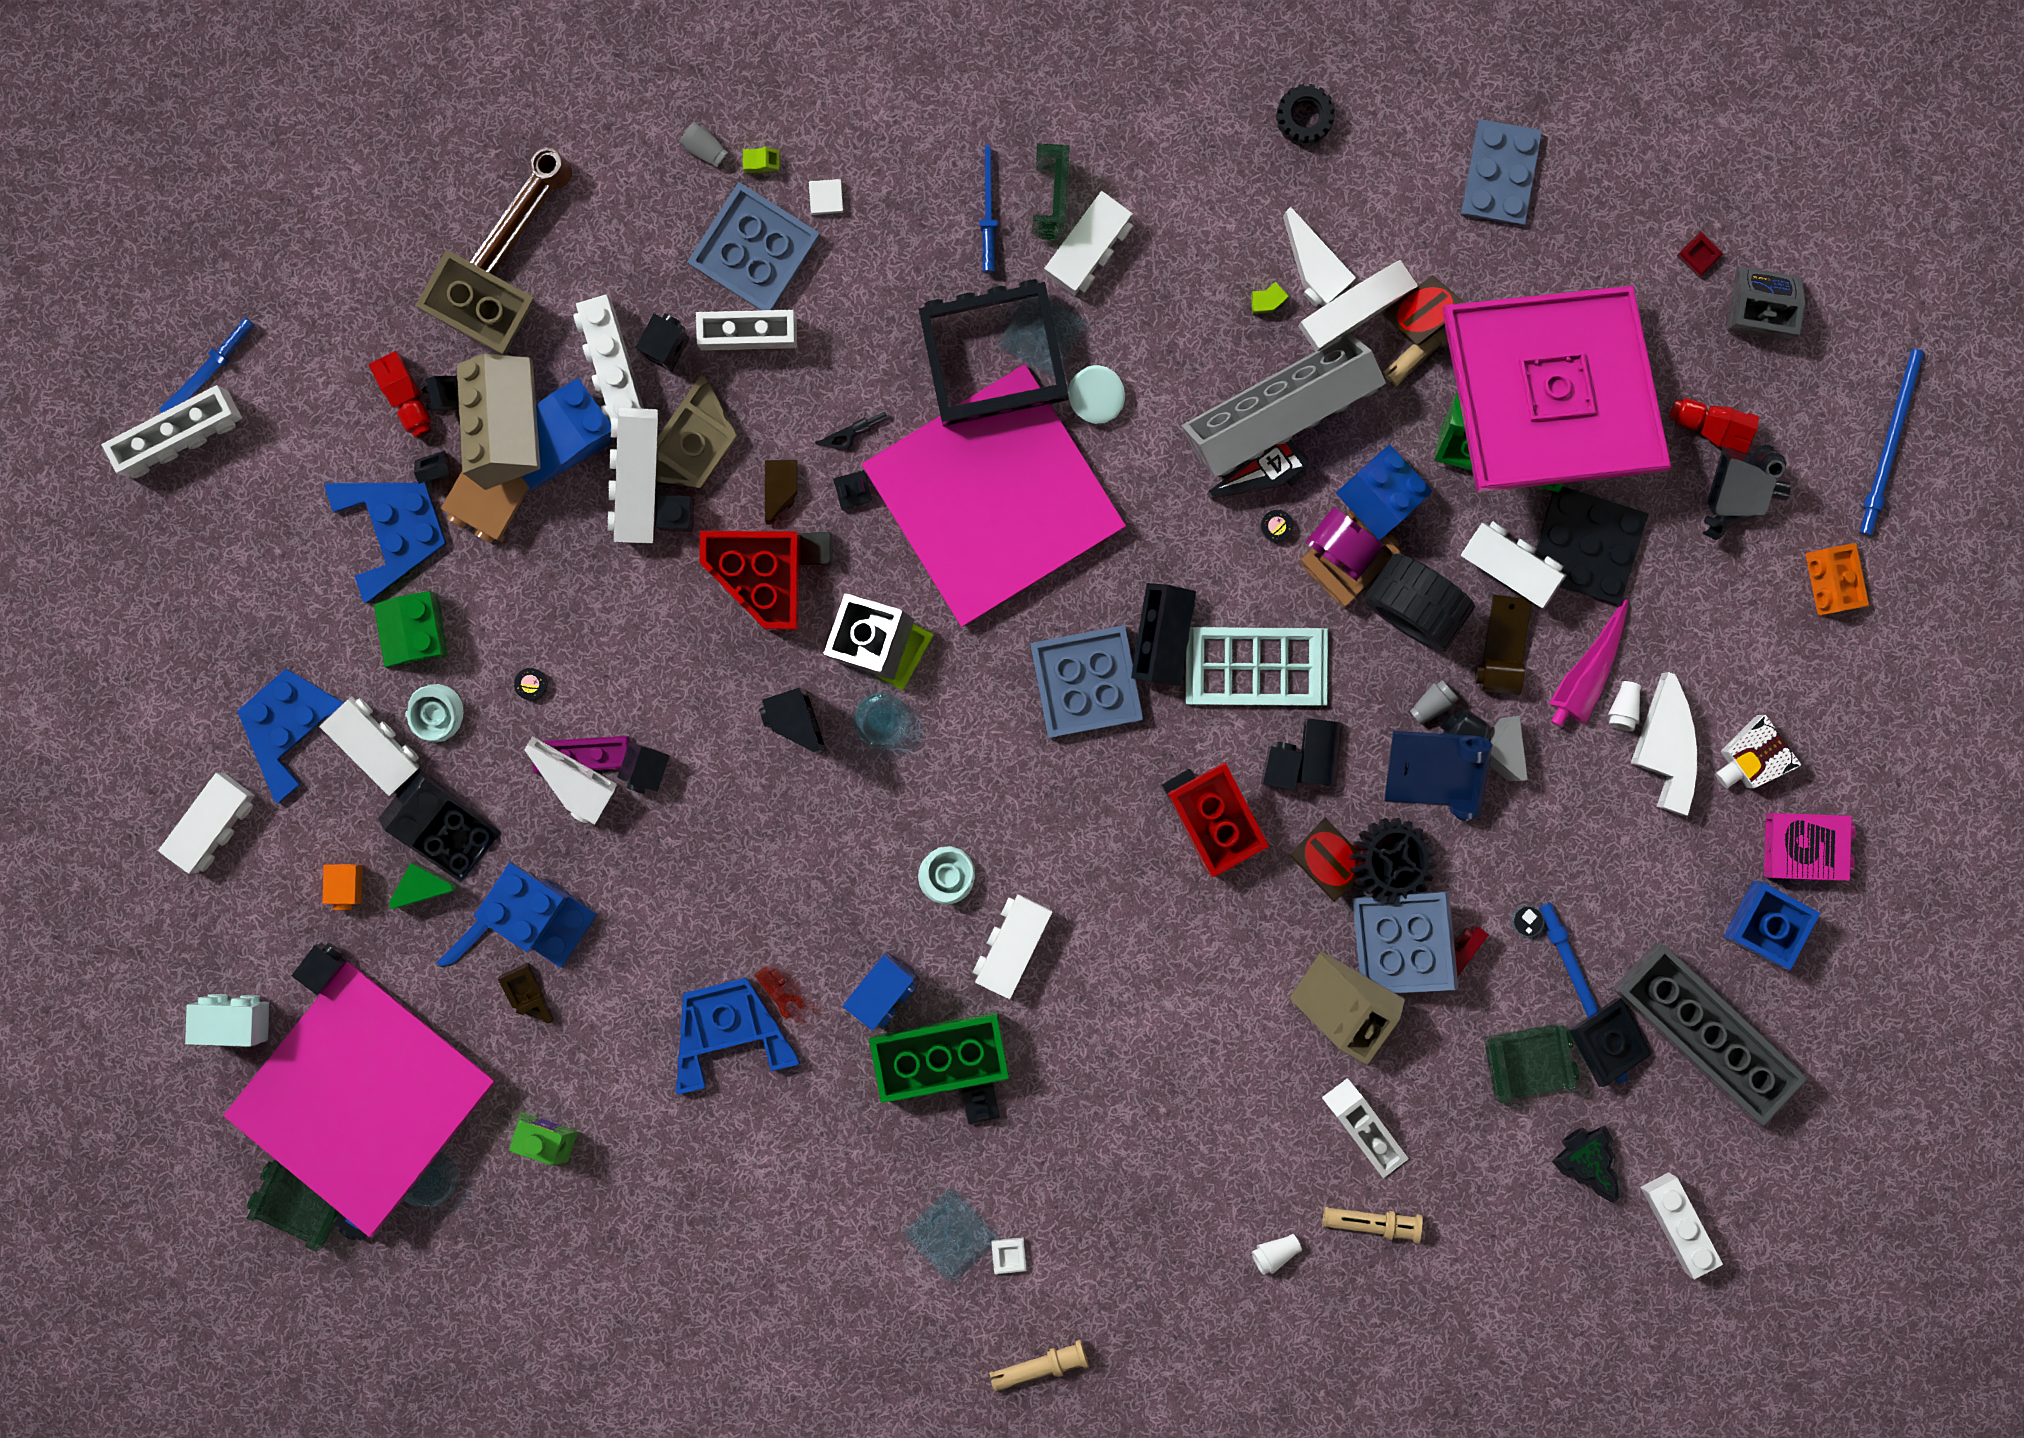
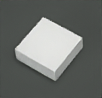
(826, 197)
(1008, 1255)

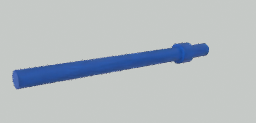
(1874, 501)
(1558, 935)

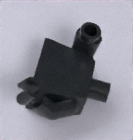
(1744, 487)

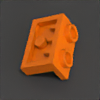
(1837, 579)

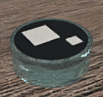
(1527, 921)

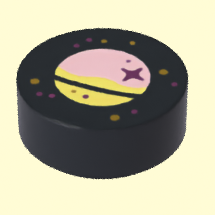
(1276, 526)
(530, 684)

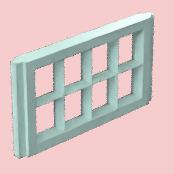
(1317, 666)

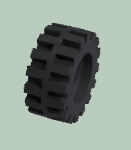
(1310, 95)

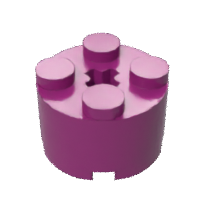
(1345, 543)

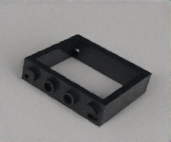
(1002, 404)

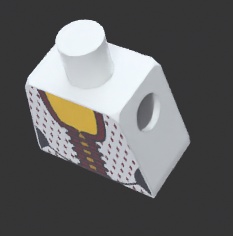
(1756, 755)

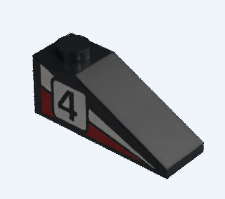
(1271, 470)

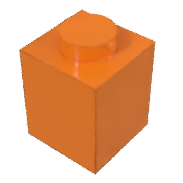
(342, 885)

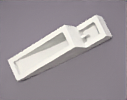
(1357, 305)
(1669, 745)

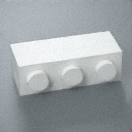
(1089, 244)
(746, 330)
(1514, 563)
(371, 745)
(207, 824)
(1011, 945)
(1681, 1225)

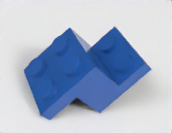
(535, 915)

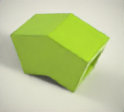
(760, 160)
(1268, 300)

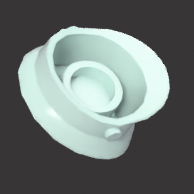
(1096, 394)
(434, 713)
(946, 875)

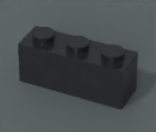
(1163, 634)

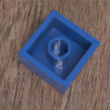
(1384, 492)
(1771, 925)
(880, 991)

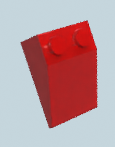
(1217, 820)

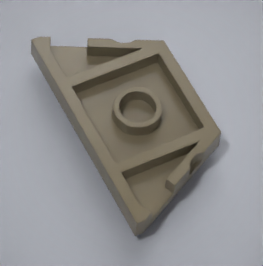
(694, 439)

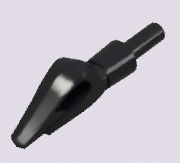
(857, 428)

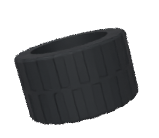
(1419, 602)

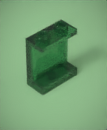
(1053, 158)
(1530, 1061)
(292, 1207)

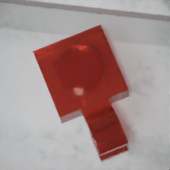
(773, 984)

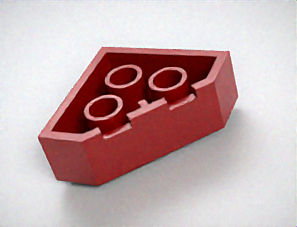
(758, 572)

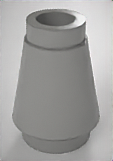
(703, 144)
(1434, 702)

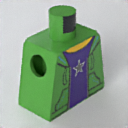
(542, 1140)

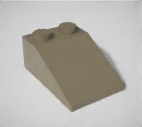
(475, 303)

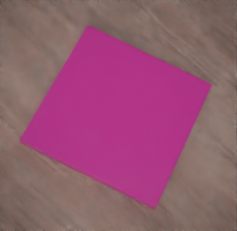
(1555, 388)
(993, 500)
(359, 1099)

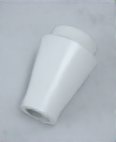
(1626, 707)
(1274, 1254)

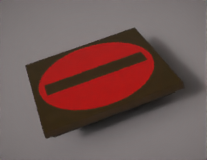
(1420, 311)
(1326, 859)

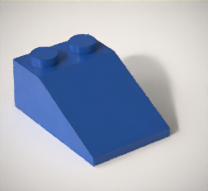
(568, 431)

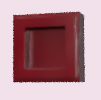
(1700, 254)

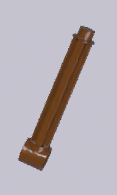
(523, 208)

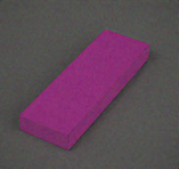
(593, 752)

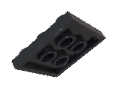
(1592, 542)

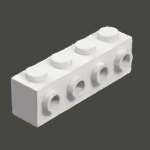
(609, 355)
(172, 431)
(634, 475)

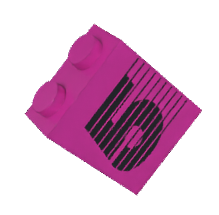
(1808, 846)

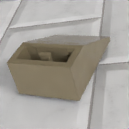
(1347, 1006)

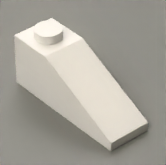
(1317, 265)
(575, 785)
(1365, 1128)

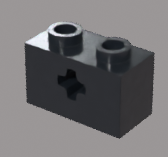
(663, 341)

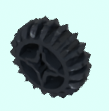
(1405, 838)

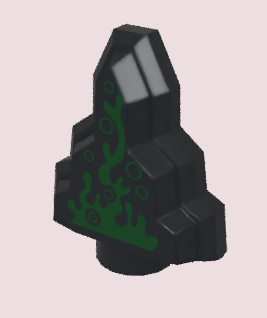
(1591, 1161)

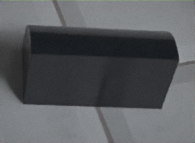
(1320, 752)

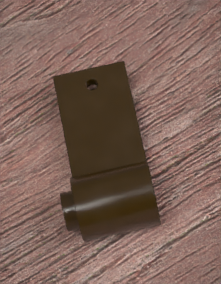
(1504, 646)

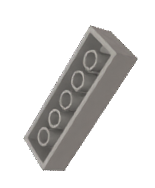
(1283, 405)

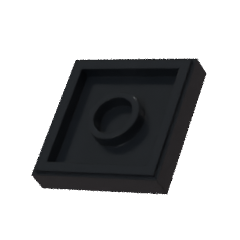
(1610, 1042)

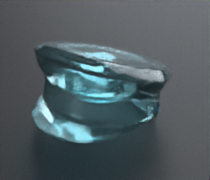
(882, 720)
(435, 1184)

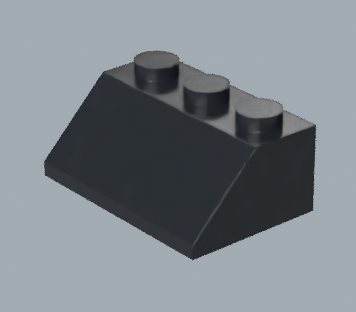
(793, 718)

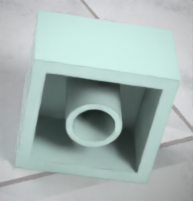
(227, 1022)

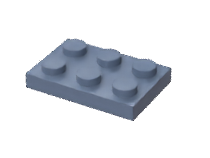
(1501, 172)

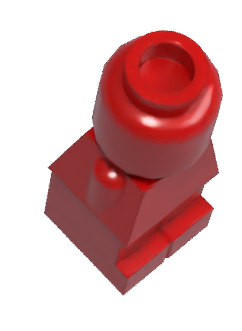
(402, 393)
(1718, 424)

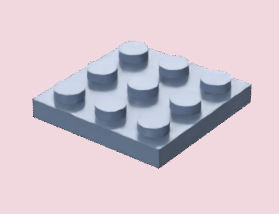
(753, 248)
(1086, 681)
(1407, 943)

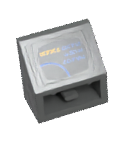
(1766, 304)

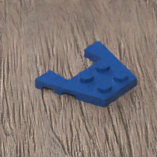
(403, 525)
(279, 720)
(724, 1018)

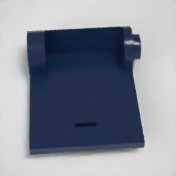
(1439, 771)

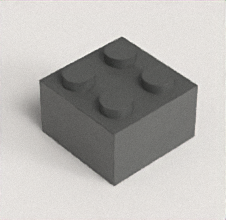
(869, 636)

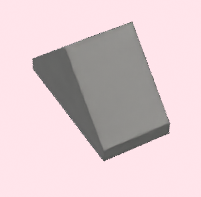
(1508, 750)

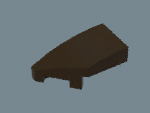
(780, 487)
(525, 993)

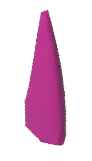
(1585, 681)

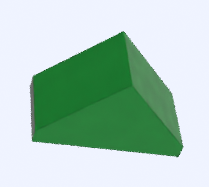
(420, 884)

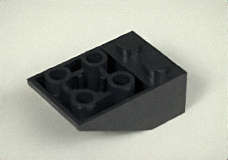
(438, 825)

